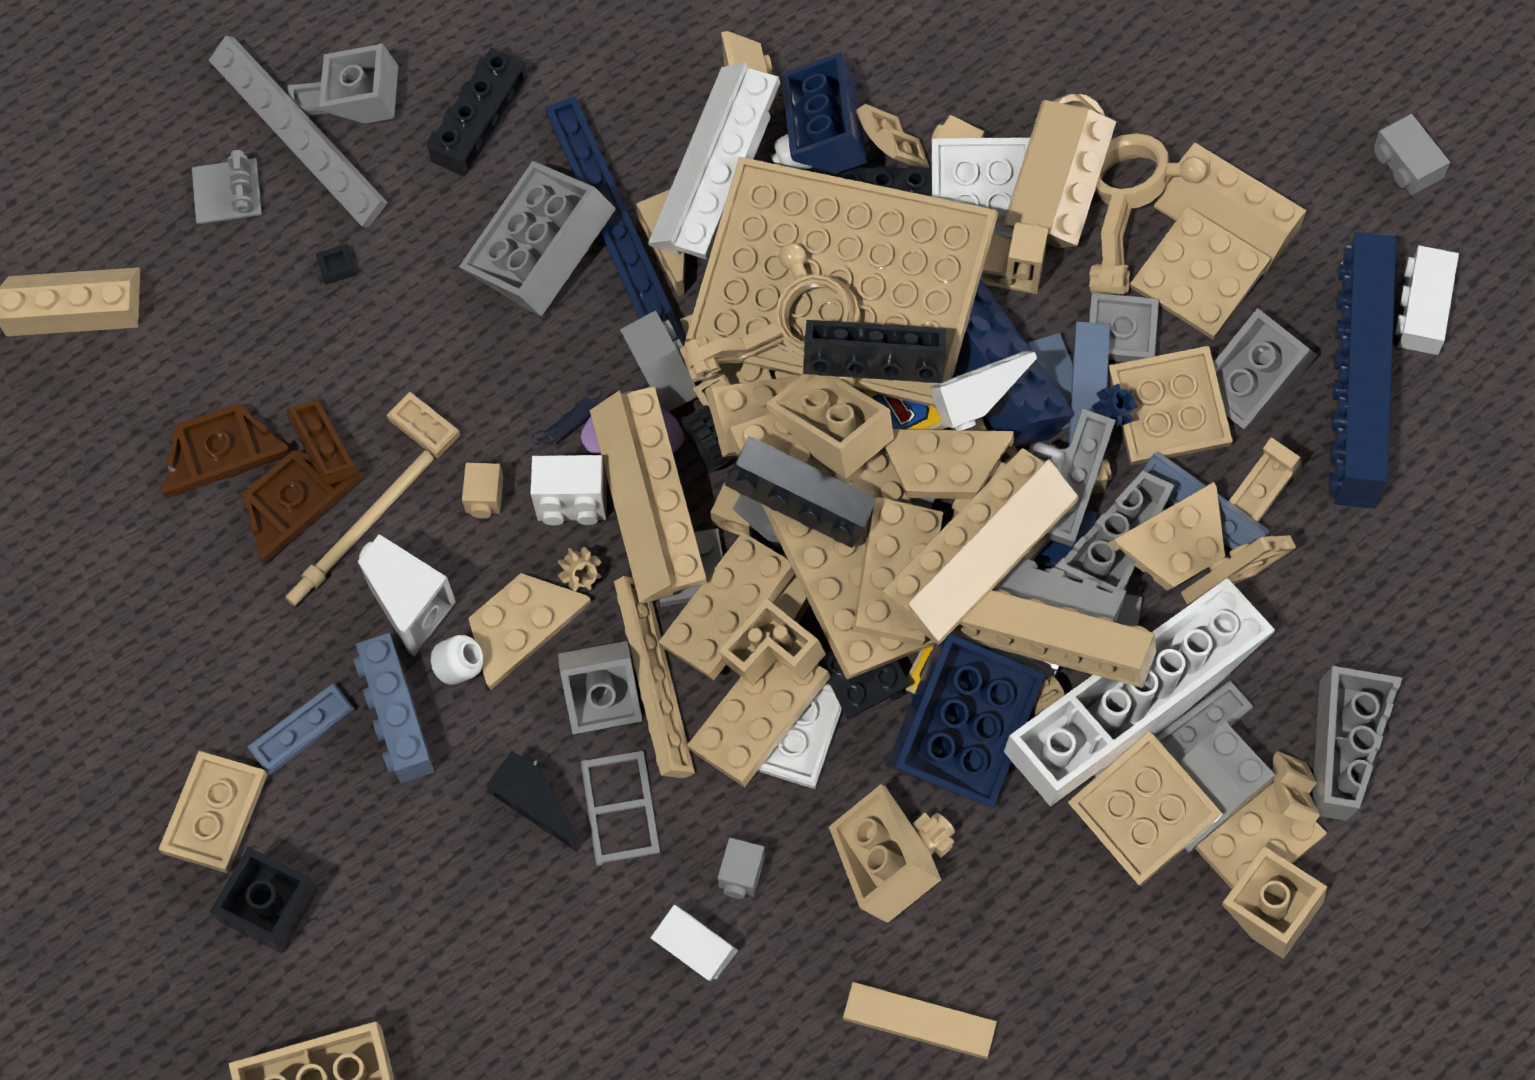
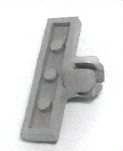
(1079, 467)

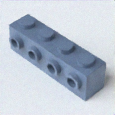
(395, 708)

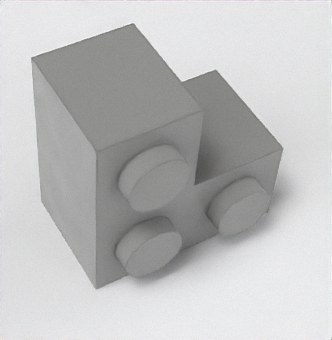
(660, 359)

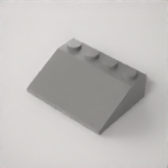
(538, 237)

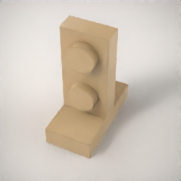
(1266, 480)

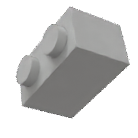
(1411, 155)

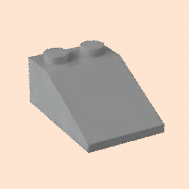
(1259, 368)
(1226, 773)

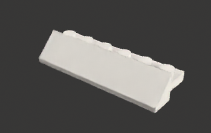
(726, 130)

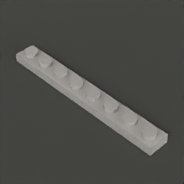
(298, 131)

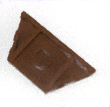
(218, 448)
(290, 501)

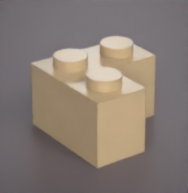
(1016, 261)
(771, 637)

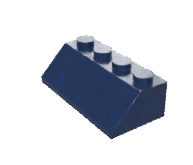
(823, 115)

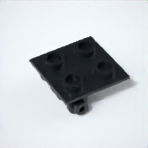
(865, 689)

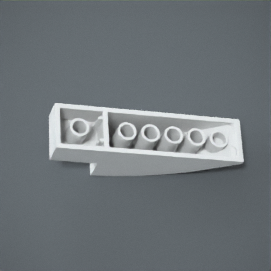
(1107, 717)

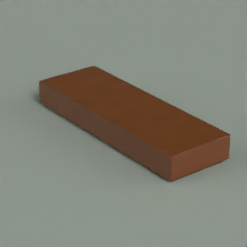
(321, 442)

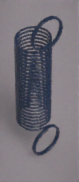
(560, 420)

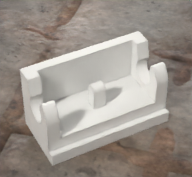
(694, 943)

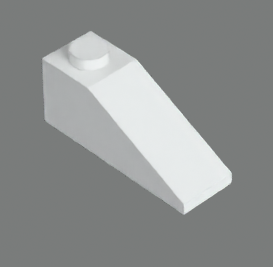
(976, 392)

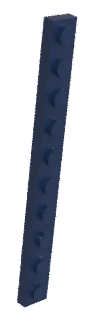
(619, 232)

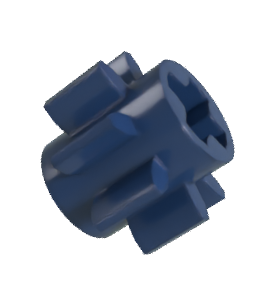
(1115, 404)

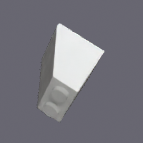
(407, 591)

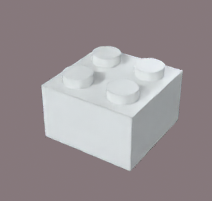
(569, 489)

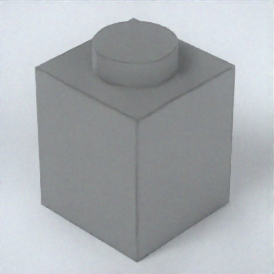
(741, 868)

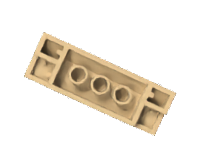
(647, 494)
(981, 545)

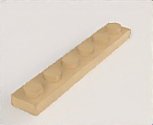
(654, 682)

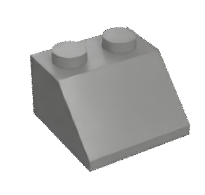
(359, 84)
(599, 687)

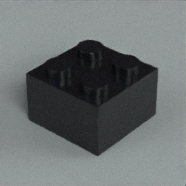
(264, 900)

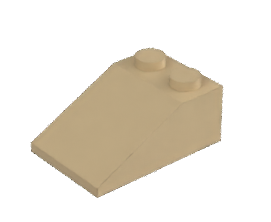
(833, 421)
(883, 855)

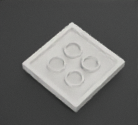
(978, 172)

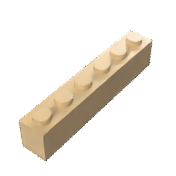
(1060, 637)

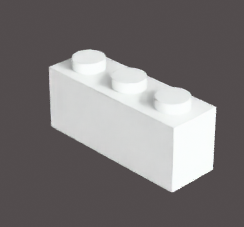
(1426, 300)

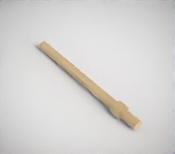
(315, 575)

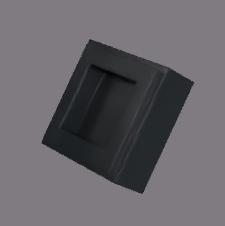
(336, 264)

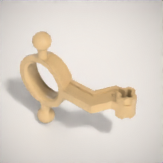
(1112, 274)
(704, 356)

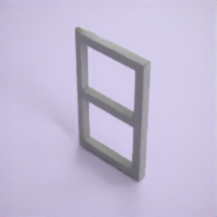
(593, 811)

